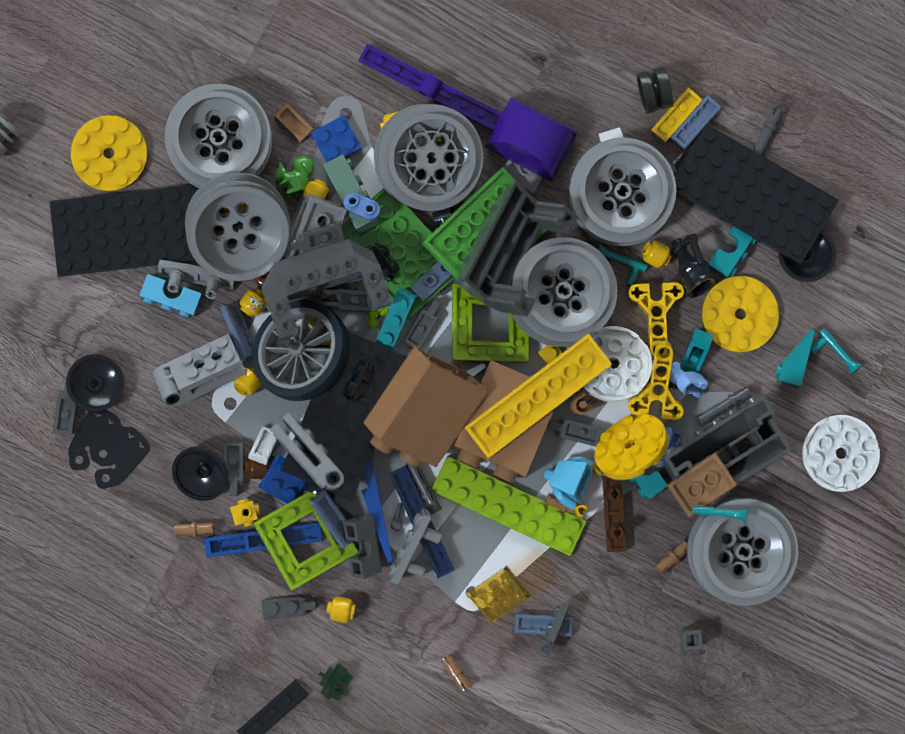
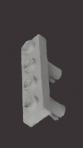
(193, 274)
(412, 540)

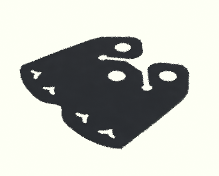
(113, 439)

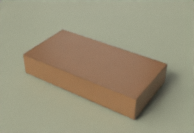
(293, 122)

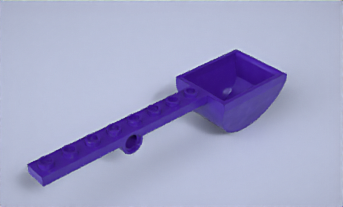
(518, 133)

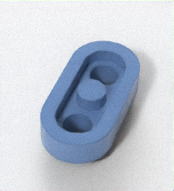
(361, 206)

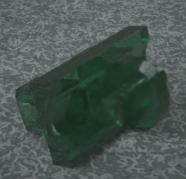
(332, 679)

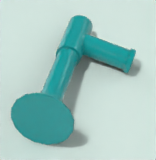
(635, 264)
(828, 338)
(710, 511)

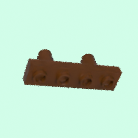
(614, 514)

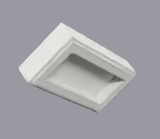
(263, 446)

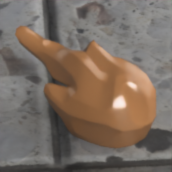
(582, 403)

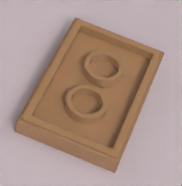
(702, 484)

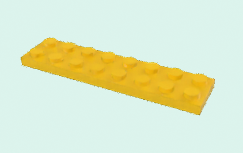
(538, 396)

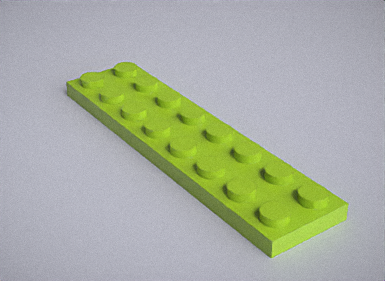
(508, 506)

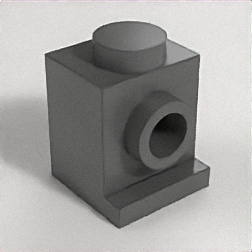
(691, 640)

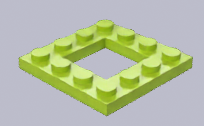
(465, 349)
(293, 572)

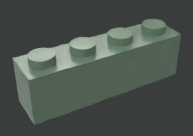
(346, 182)

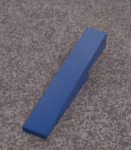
(373, 503)
(252, 541)

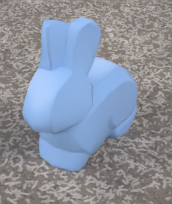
(687, 382)

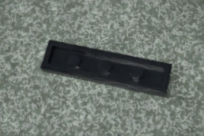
(274, 709)

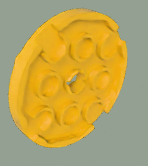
(104, 134)
(744, 294)
(622, 463)

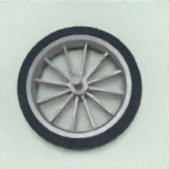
(300, 352)

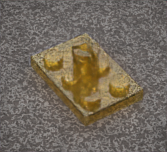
(498, 594)

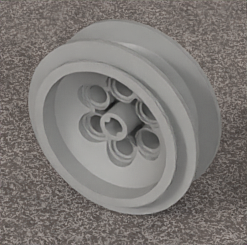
(195, 113)
(399, 139)
(631, 159)
(583, 266)
(776, 555)

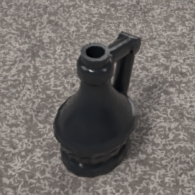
(692, 271)

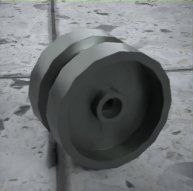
(655, 90)

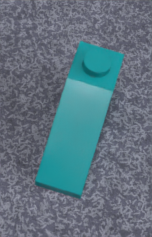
(794, 365)

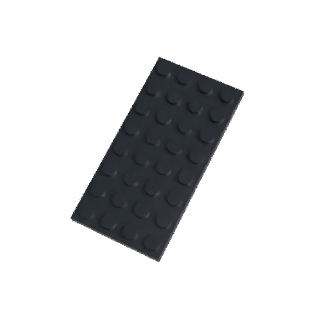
(753, 194)
(121, 230)
(339, 419)

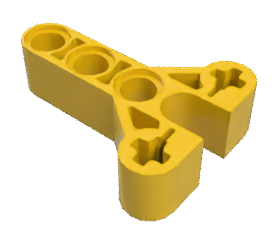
(646, 304)
(648, 395)

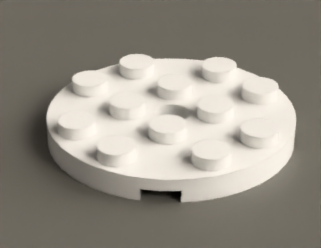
(633, 367)
(821, 459)

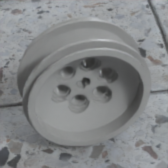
(246, 257)

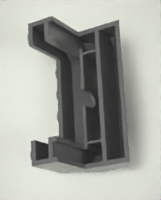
(502, 243)
(318, 271)
(723, 439)

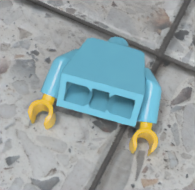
(571, 480)

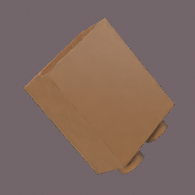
(424, 409)
(518, 454)

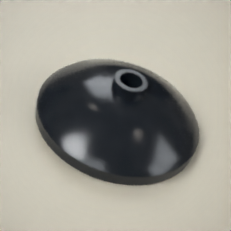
(820, 261)
(99, 369)
(193, 479)

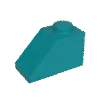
(696, 351)

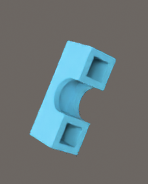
(154, 292)

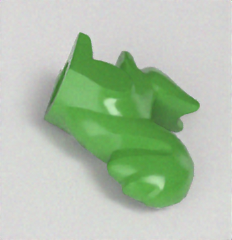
(295, 180)

